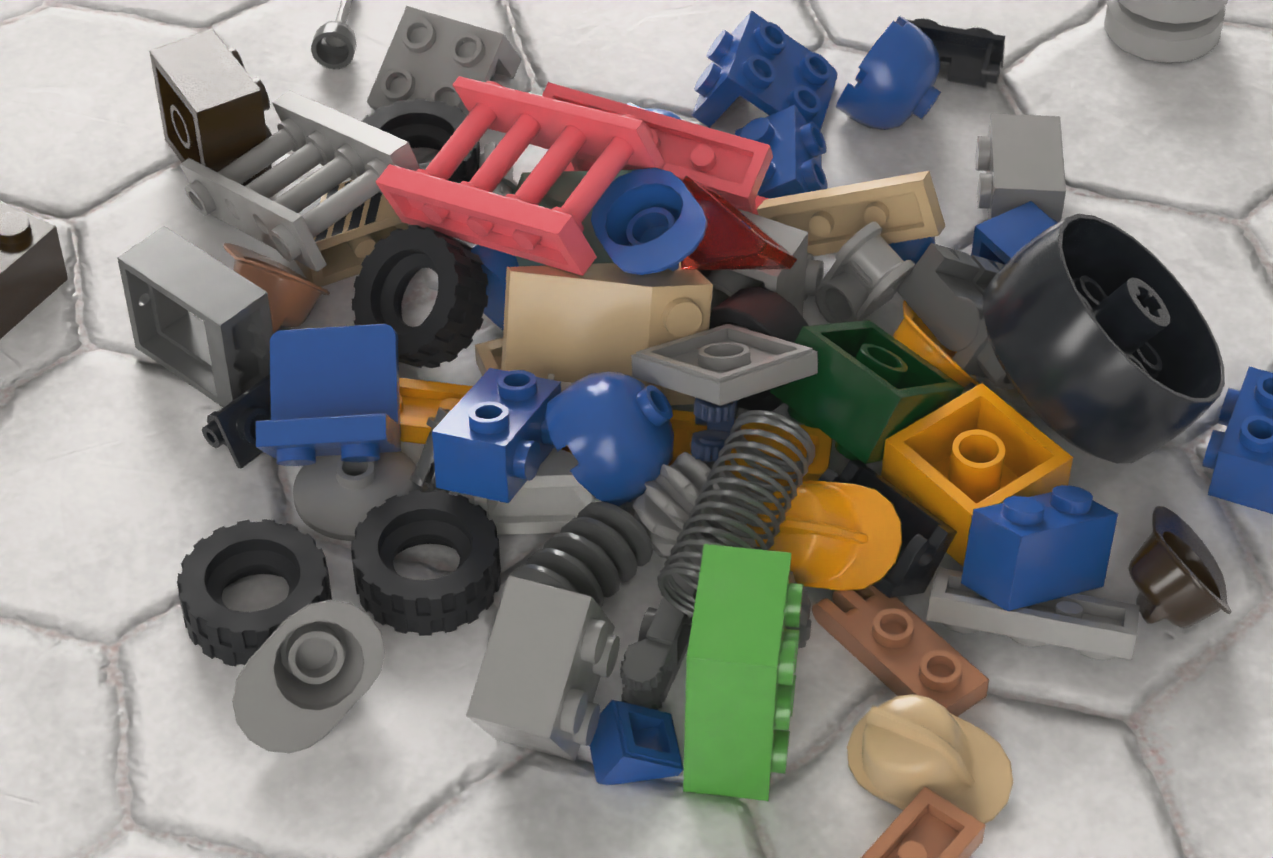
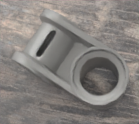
(861, 278)

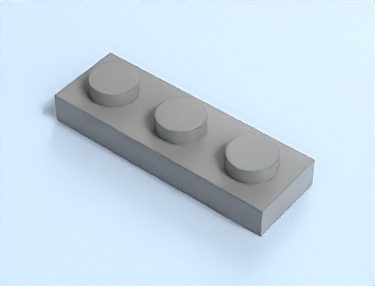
(1077, 621)

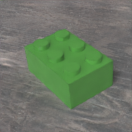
(740, 672)

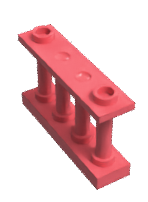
(711, 157)
(516, 221)

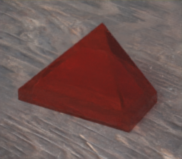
(731, 238)

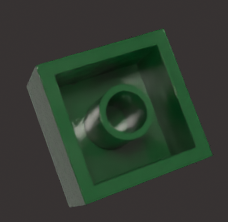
(863, 387)

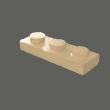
(901, 205)

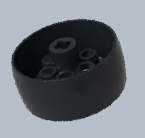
(1102, 340)

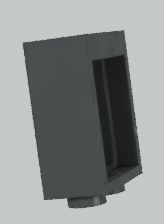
(171, 278)

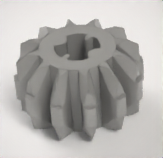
(671, 498)

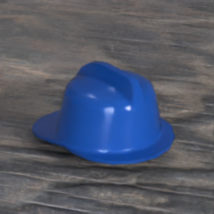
(648, 221)

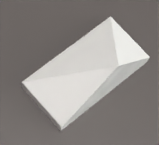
(543, 502)

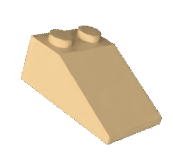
(598, 319)

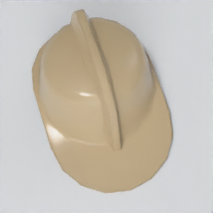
(921, 745)

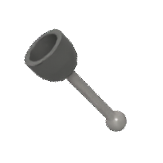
(335, 41)

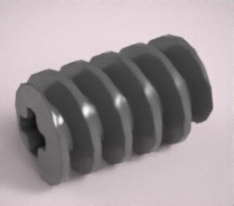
(591, 553)

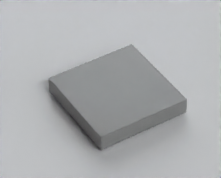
(724, 364)

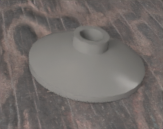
(338, 494)

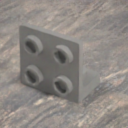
(433, 53)

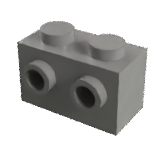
(1021, 164)

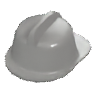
(307, 676)

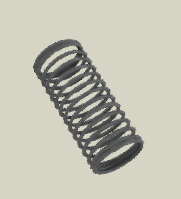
(749, 453)

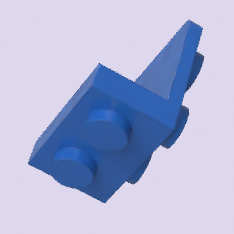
(766, 71)
(332, 395)

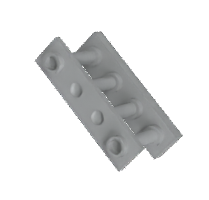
(316, 137)

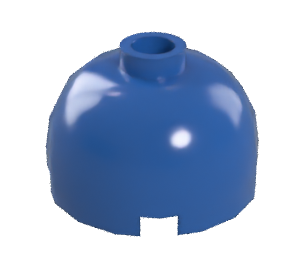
(894, 79)
(614, 432)

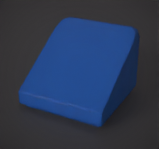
(634, 745)

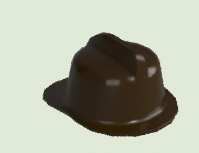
(1176, 574)

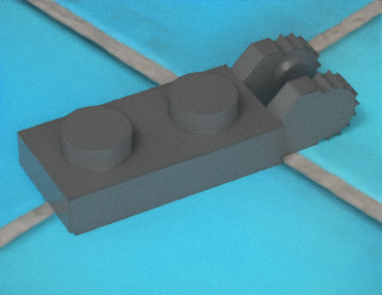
(661, 647)

